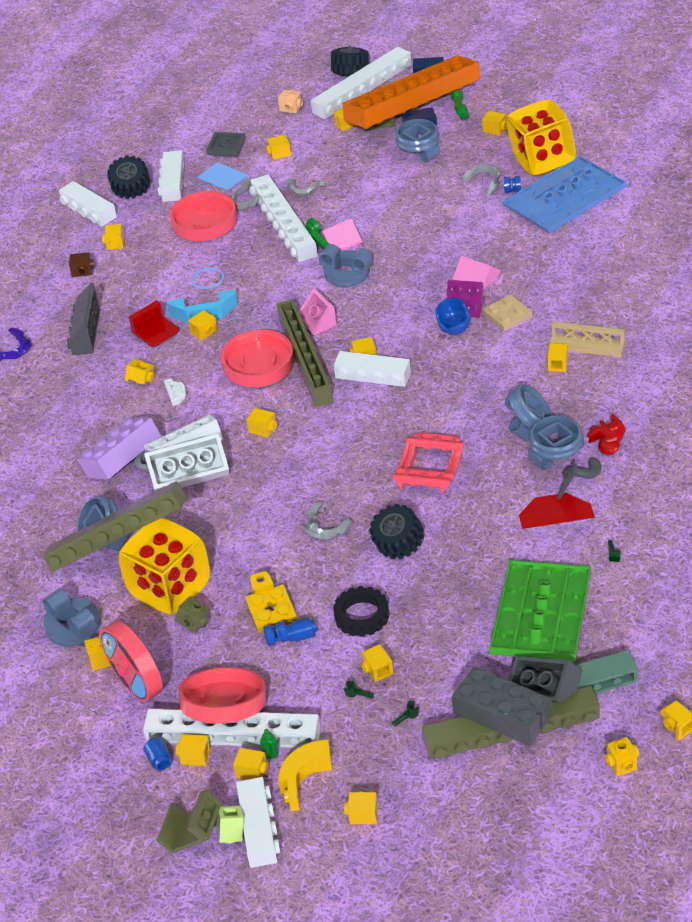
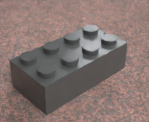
(502, 705)

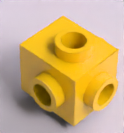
(622, 756)

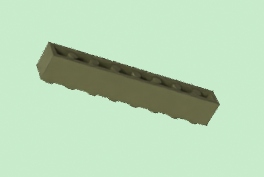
(304, 353)
(115, 526)
(463, 734)

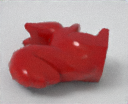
(609, 433)

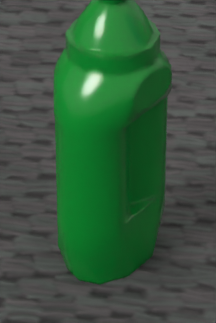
(269, 745)

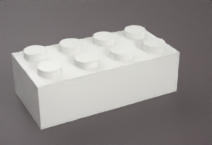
(187, 463)

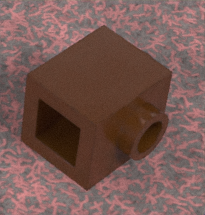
(81, 264)

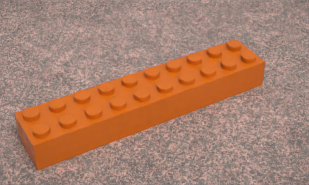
(411, 91)

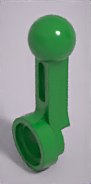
(461, 109)
(314, 229)

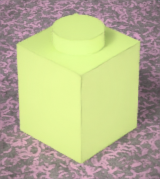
(230, 824)

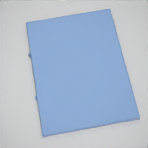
(222, 176)

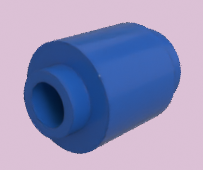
(301, 629)
(157, 754)

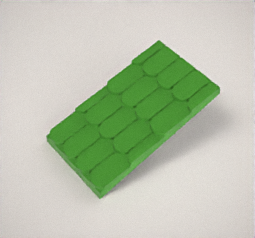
(541, 610)

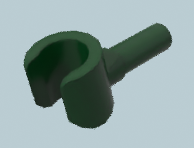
(614, 555)
(352, 691)
(410, 713)

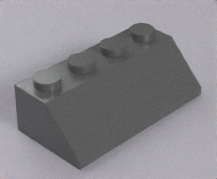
(84, 322)

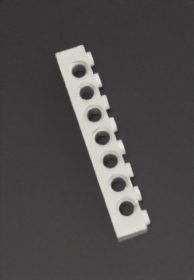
(283, 218)
(288, 728)

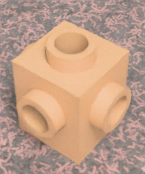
(290, 101)

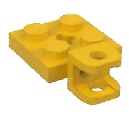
(265, 595)

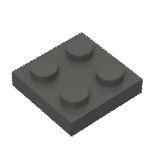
(226, 144)

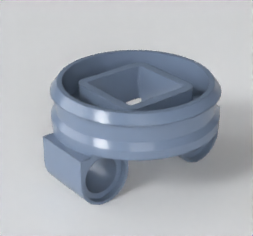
(425, 145)
(333, 259)
(528, 407)
(544, 451)
(95, 510)
(81, 617)

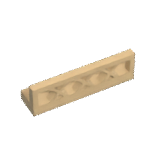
(589, 343)

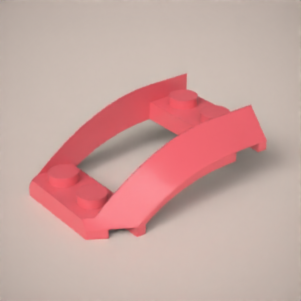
(432, 479)

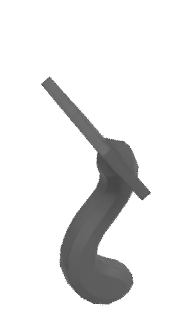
(594, 470)

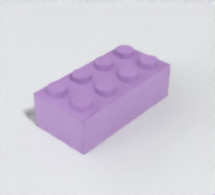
(118, 447)

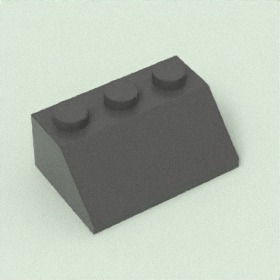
(546, 676)

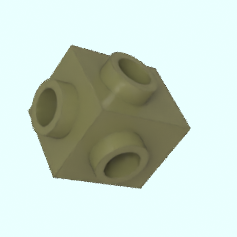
(192, 614)

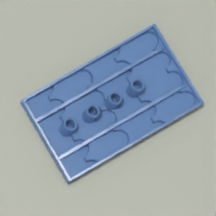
(561, 192)

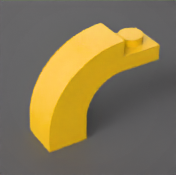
(299, 764)

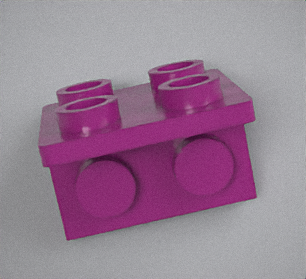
(469, 292)

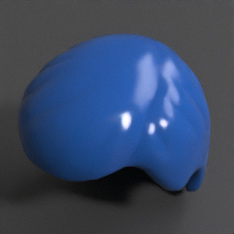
(452, 316)

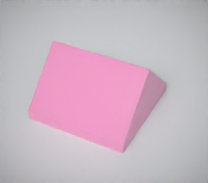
(342, 235)
(475, 271)
(317, 313)

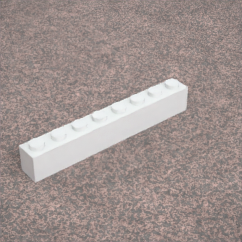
(361, 82)

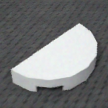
(175, 390)

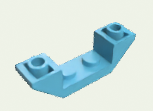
(219, 309)

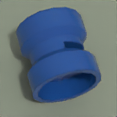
(516, 184)
(280, 632)

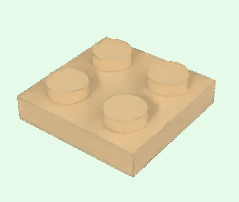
(507, 312)

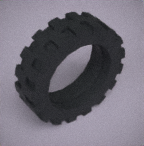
(366, 626)

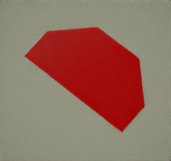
(550, 511)

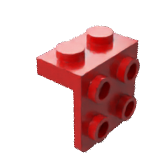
(151, 325)

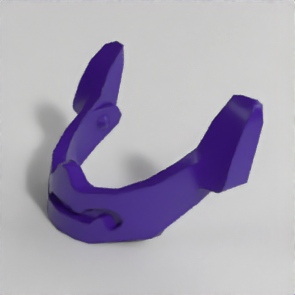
(24, 345)

